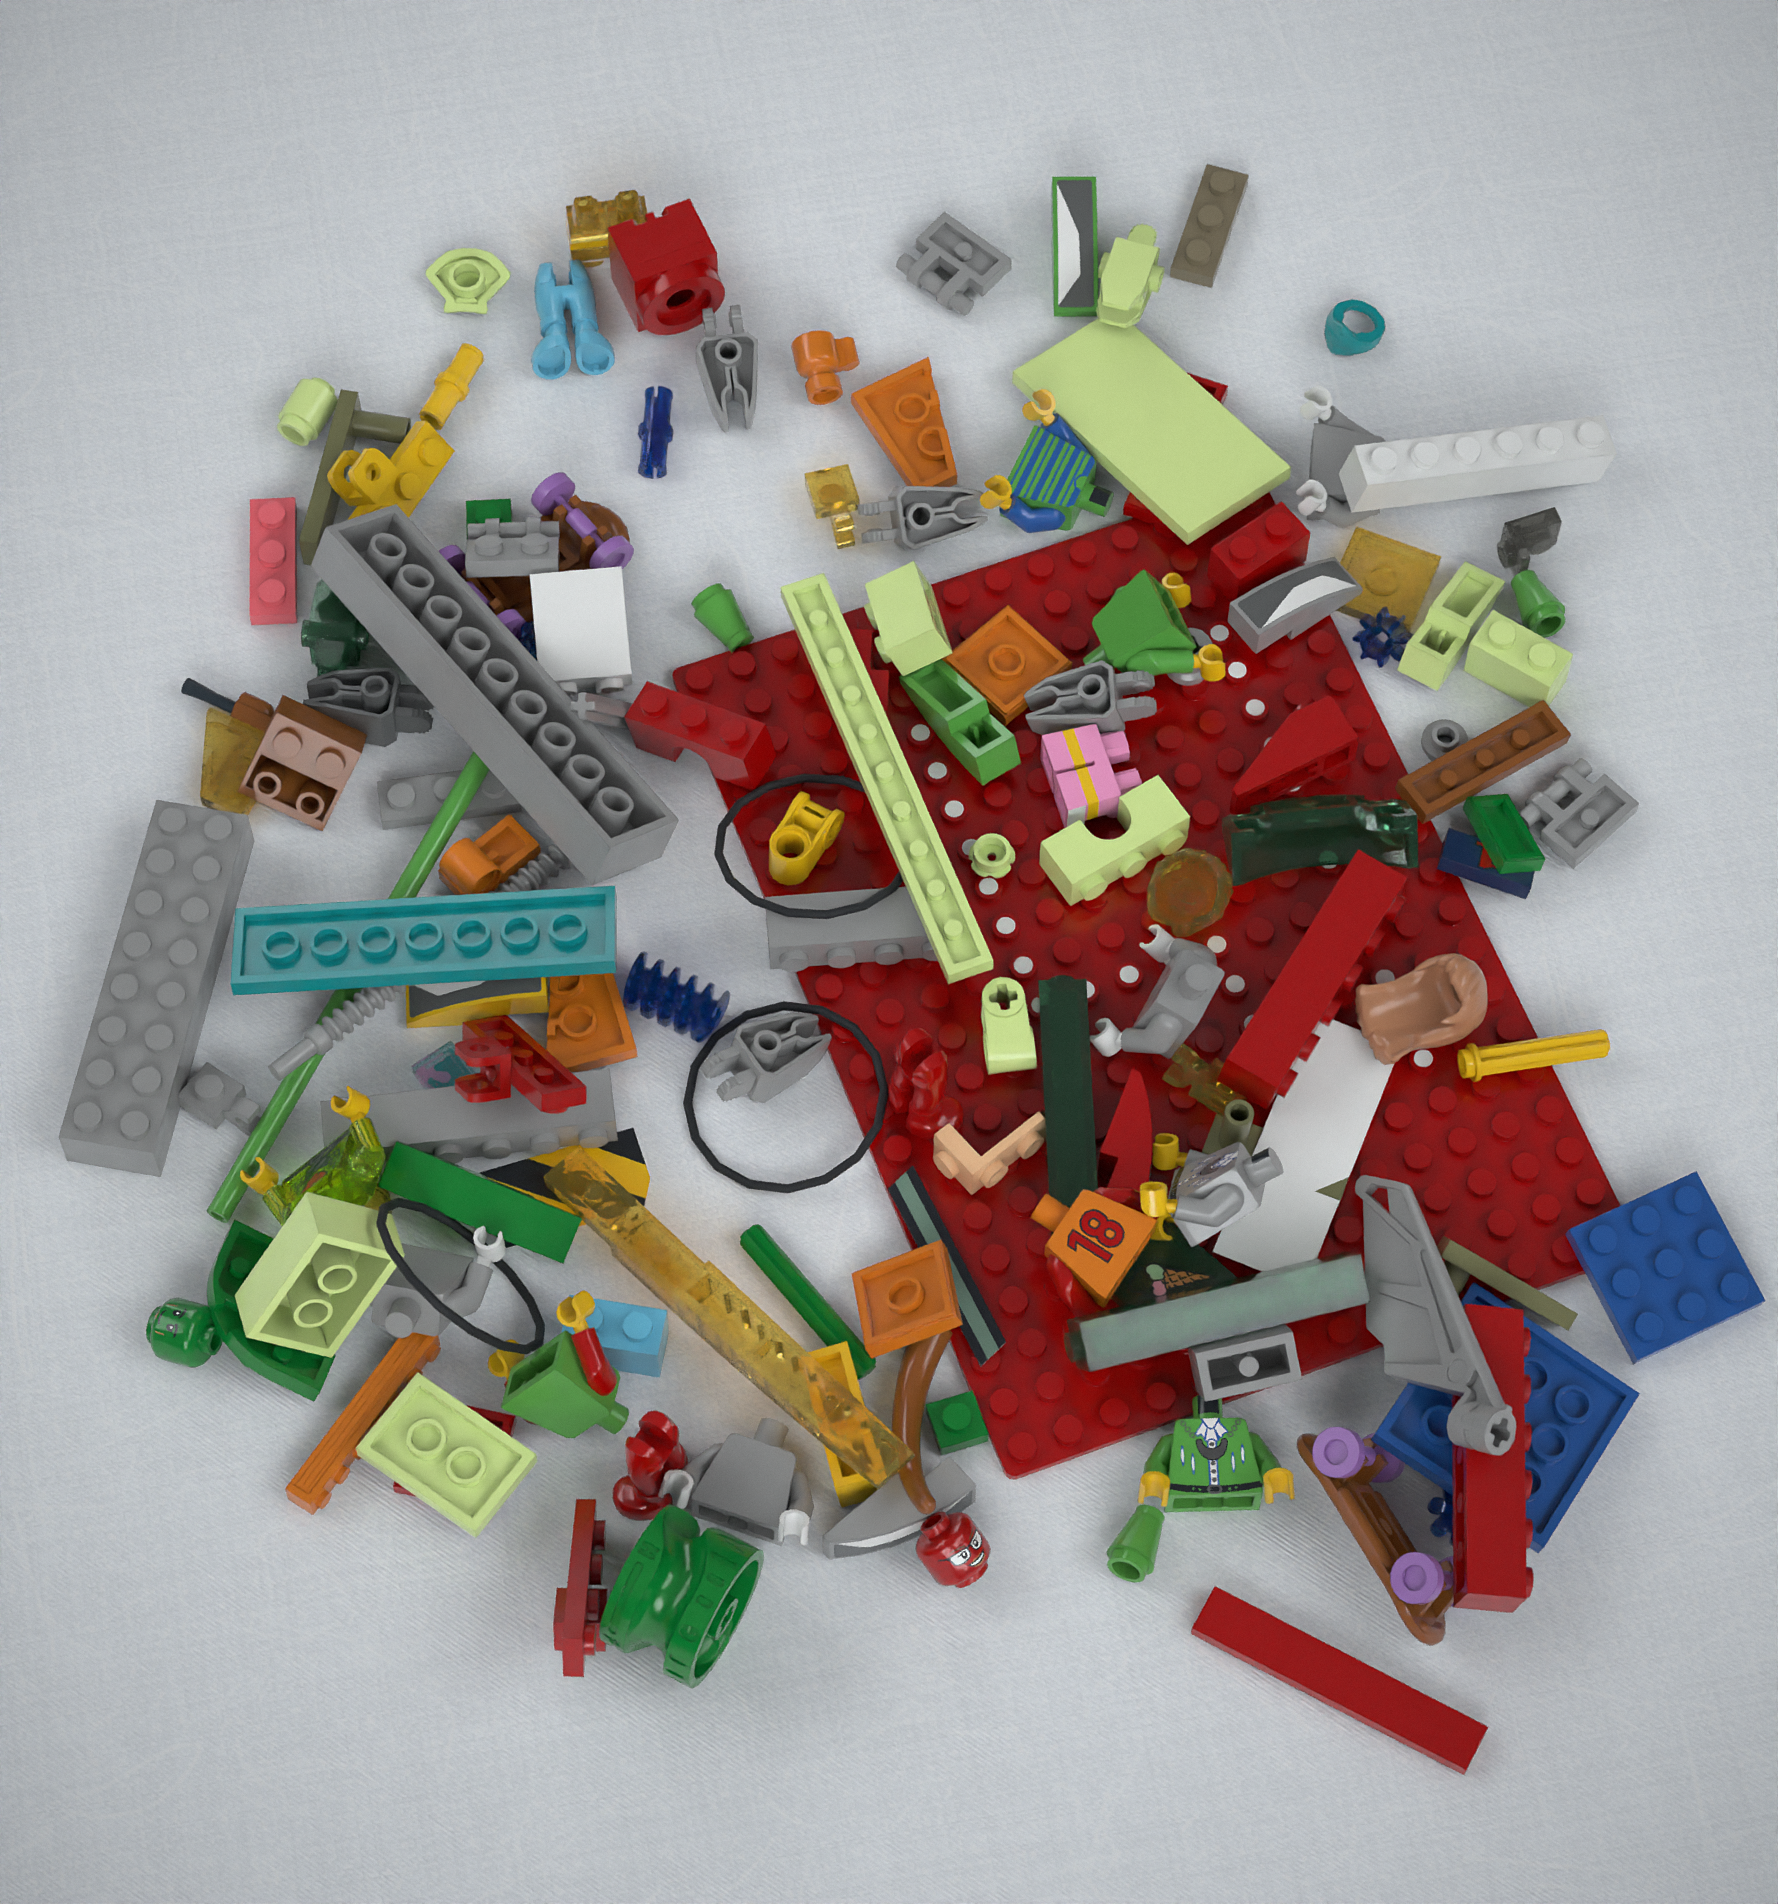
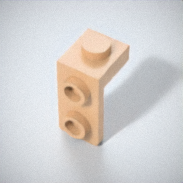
(959, 1160)

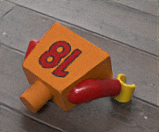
(1095, 1243)

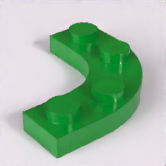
(283, 1365)

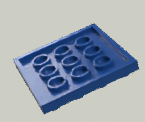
(1571, 1415)

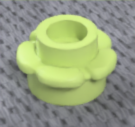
(991, 845)

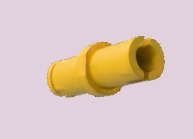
(452, 386)

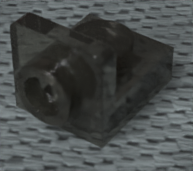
(1528, 536)

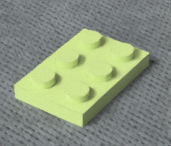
(446, 1454)

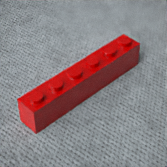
(1312, 979)
(1493, 1489)

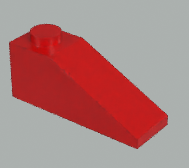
(1304, 747)

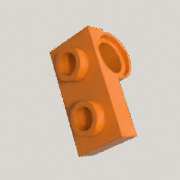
(489, 860)

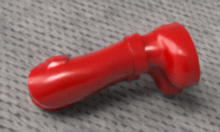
(920, 1086)
(648, 1459)

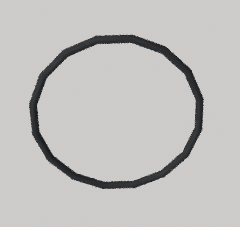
(771, 906)
(808, 1183)
(435, 1302)

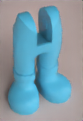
(552, 354)

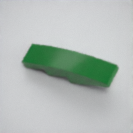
(479, 1201)

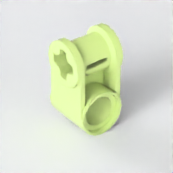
(1006, 1033)

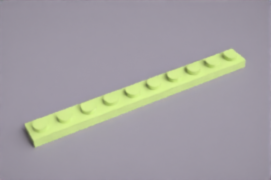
(887, 779)

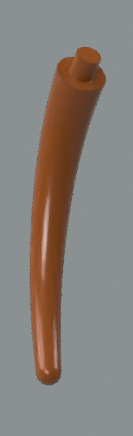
(910, 1396)

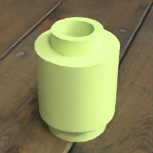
(307, 411)

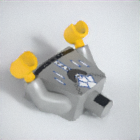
(1207, 1189)

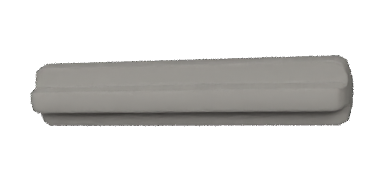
(601, 710)

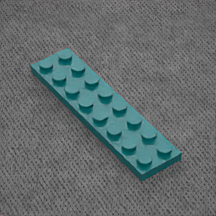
(424, 940)

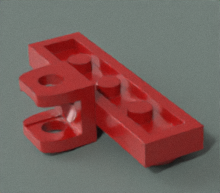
(514, 1058)
(579, 1605)

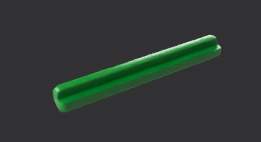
(804, 1296)

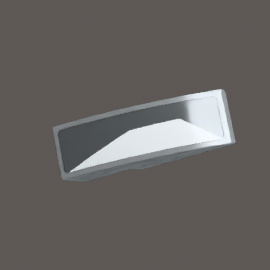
(1292, 602)
(892, 1519)

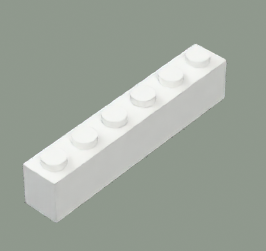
(1477, 463)

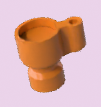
(818, 358)

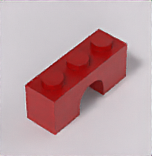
(731, 744)

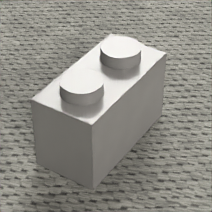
(1245, 1363)

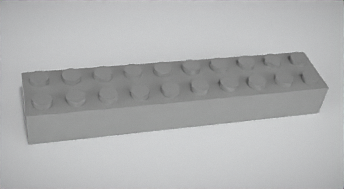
(494, 694)

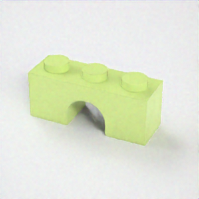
(1086, 864)

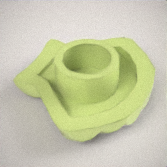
(467, 279)

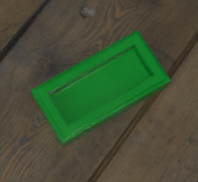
(1503, 833)

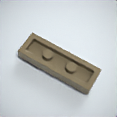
(1209, 226)

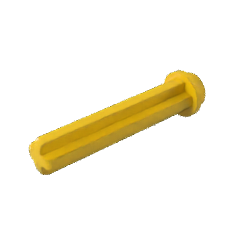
(1532, 1053)

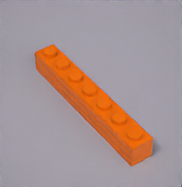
(337, 1450)

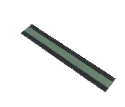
(927, 1227)

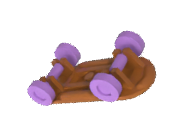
(588, 540)
(1414, 1580)

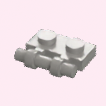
(961, 254)
(512, 548)
(1587, 821)

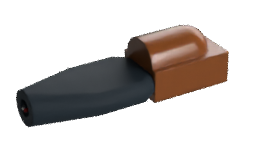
(247, 708)

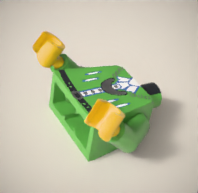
(1147, 633)
(1212, 1465)

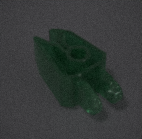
(332, 633)

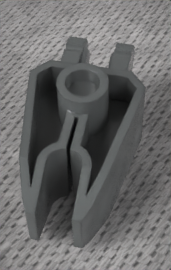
(371, 703)

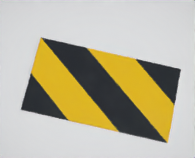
(619, 1158)

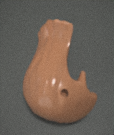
(1424, 1008)

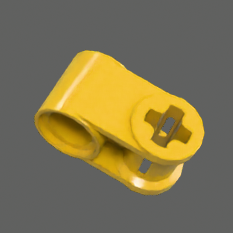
(803, 831)

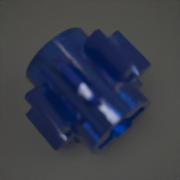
(1373, 646)

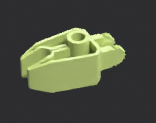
(1129, 277)

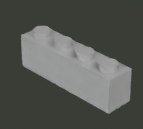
(879, 934)

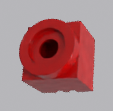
(665, 269)

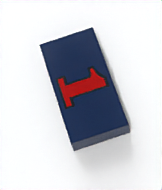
(1468, 859)

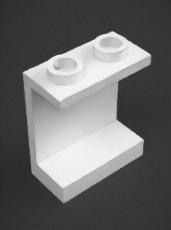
(582, 629)

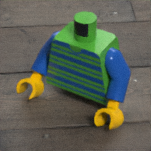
(1050, 476)

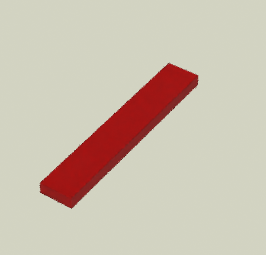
(1339, 1680)

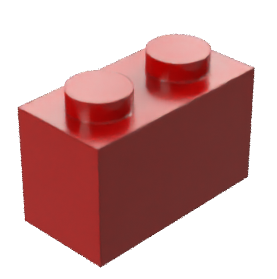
(1258, 552)

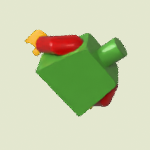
(565, 1381)

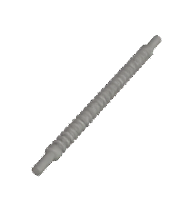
(319, 1038)

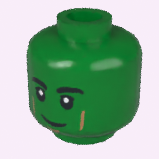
(183, 1333)

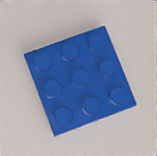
(1664, 1267)

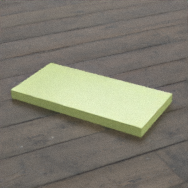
(1154, 427)

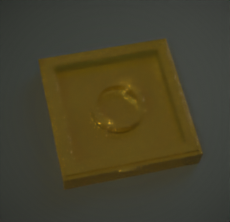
(1390, 576)

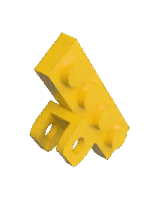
(386, 482)

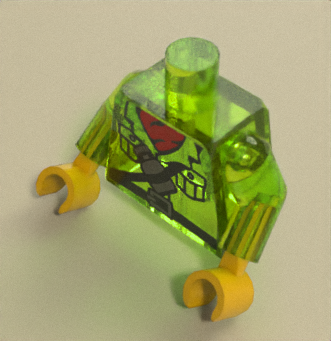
(341, 1170)

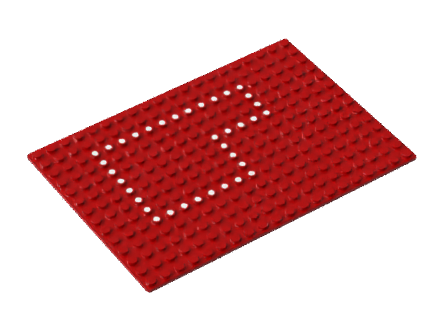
(1486, 1158)

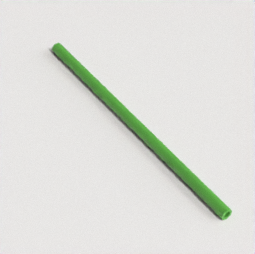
(294, 1084)

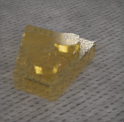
(226, 756)

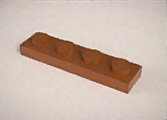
(1483, 761)

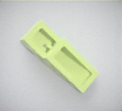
(1450, 625)

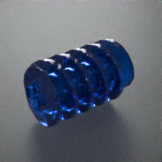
(672, 1000)

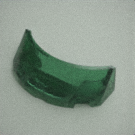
(1318, 833)

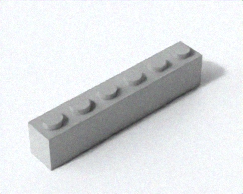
(455, 1129)

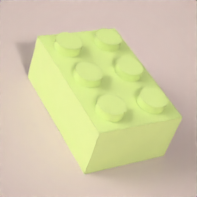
(317, 1276)

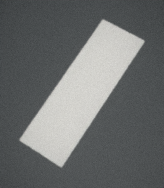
(1317, 1141)

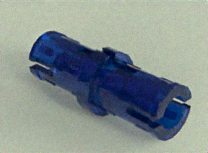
(655, 432)

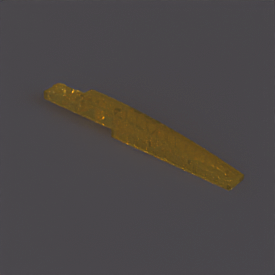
(728, 1320)

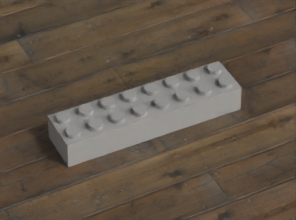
(157, 989)

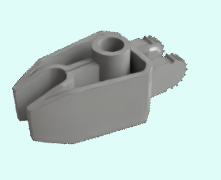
(728, 367)
(914, 515)
(1089, 697)
(768, 1056)

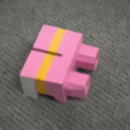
(1082, 774)

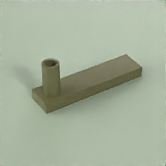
(346, 426)

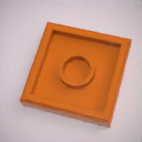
(1005, 662)
(906, 1299)

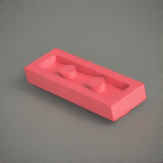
(273, 561)

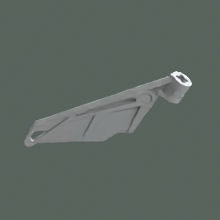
(1423, 1320)

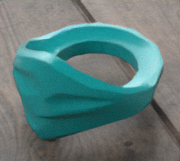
(1344, 341)

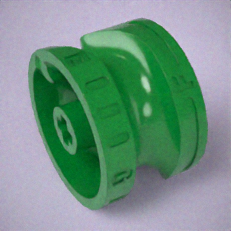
(681, 1594)

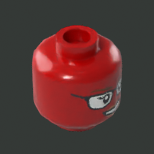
(953, 1549)

